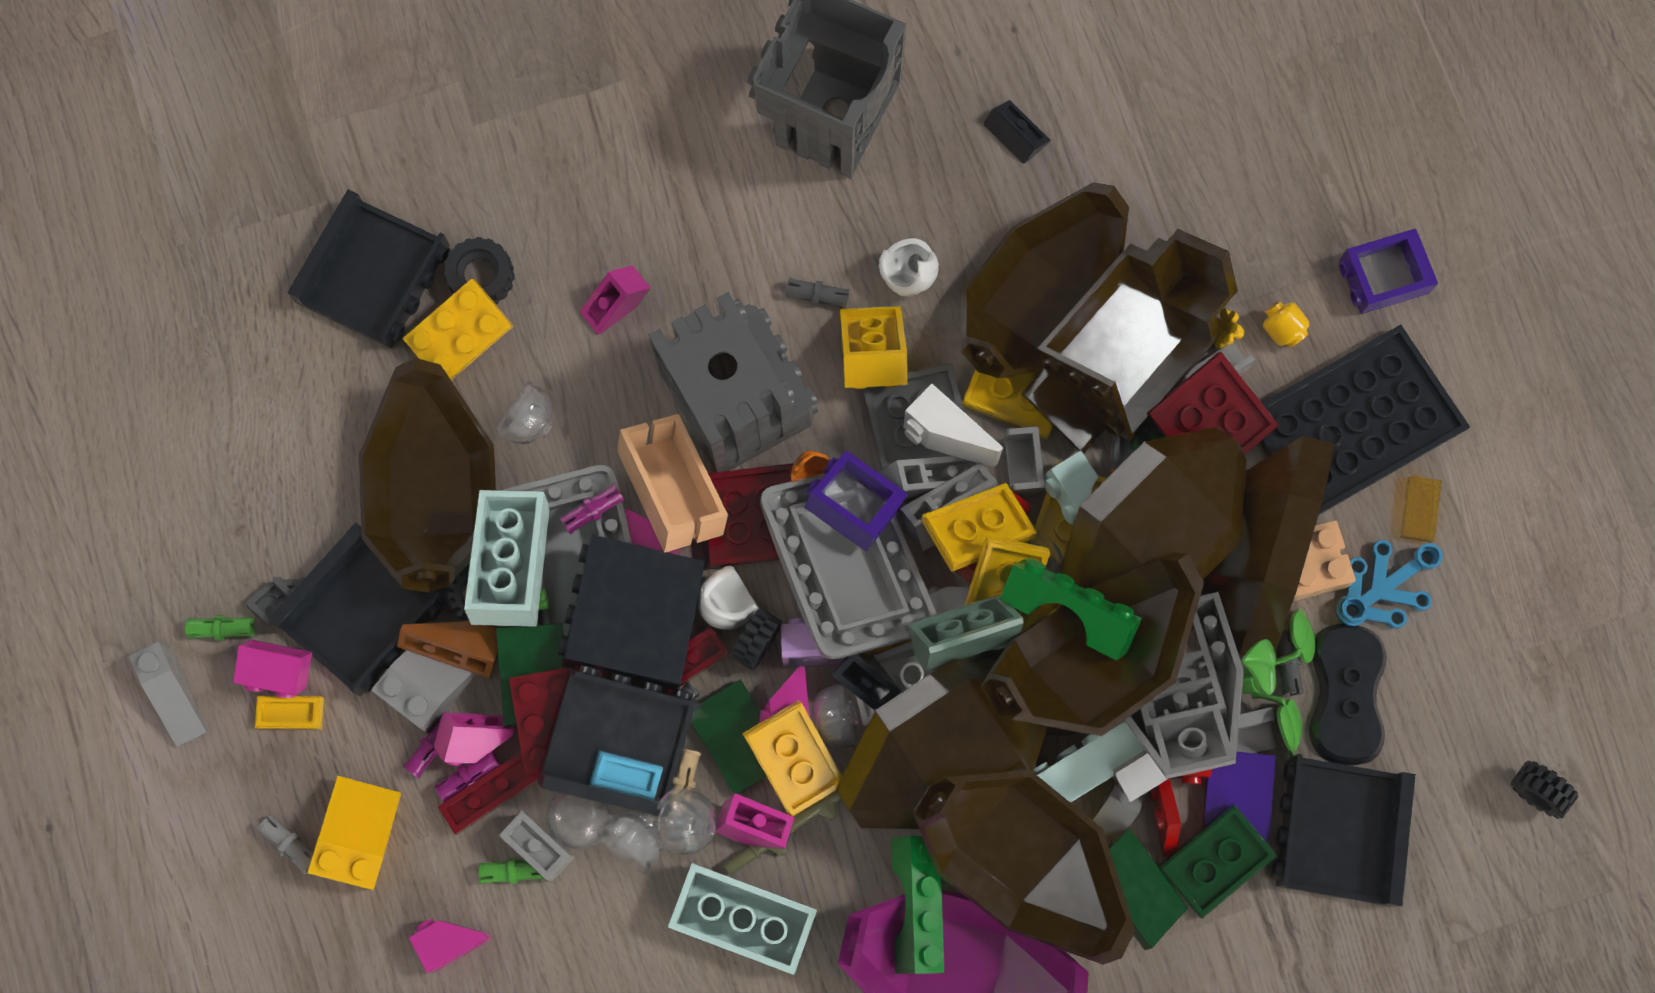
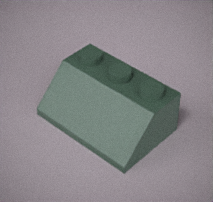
(964, 632)

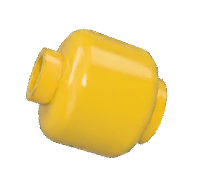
(1286, 324)

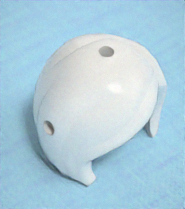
(903, 267)
(725, 600)

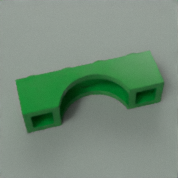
(1107, 625)
(921, 939)

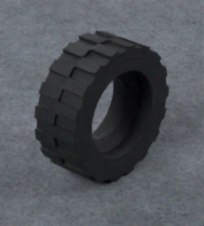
(480, 249)

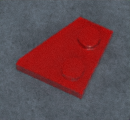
(1166, 816)

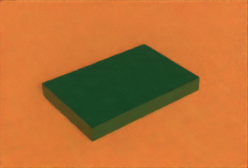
(523, 652)
(721, 727)
(1217, 861)
(1147, 892)

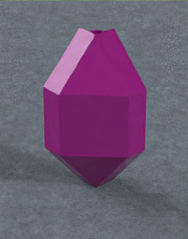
(977, 954)

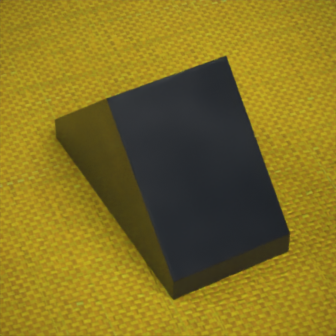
(866, 679)

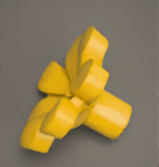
(1228, 328)

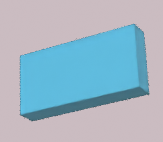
(626, 774)

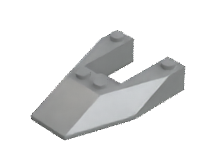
(1198, 717)

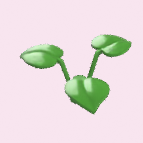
(1261, 675)

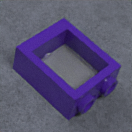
(1387, 271)
(854, 500)

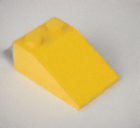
(873, 347)
(354, 833)

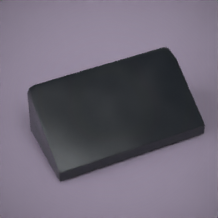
(1016, 131)

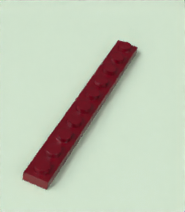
(510, 778)

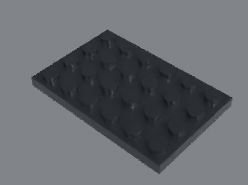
(1376, 408)

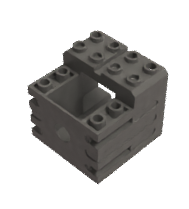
(855, 60)
(752, 408)

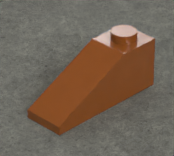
(453, 643)

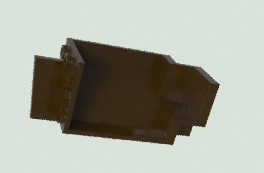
(1132, 338)

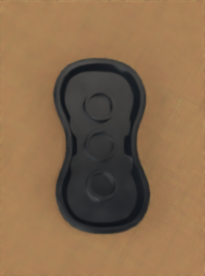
(1347, 718)

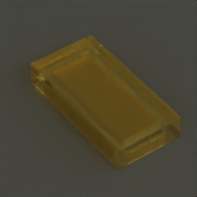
(1421, 509)

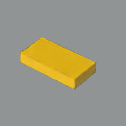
(289, 713)

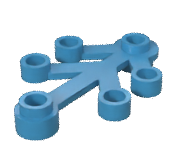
(1383, 588)

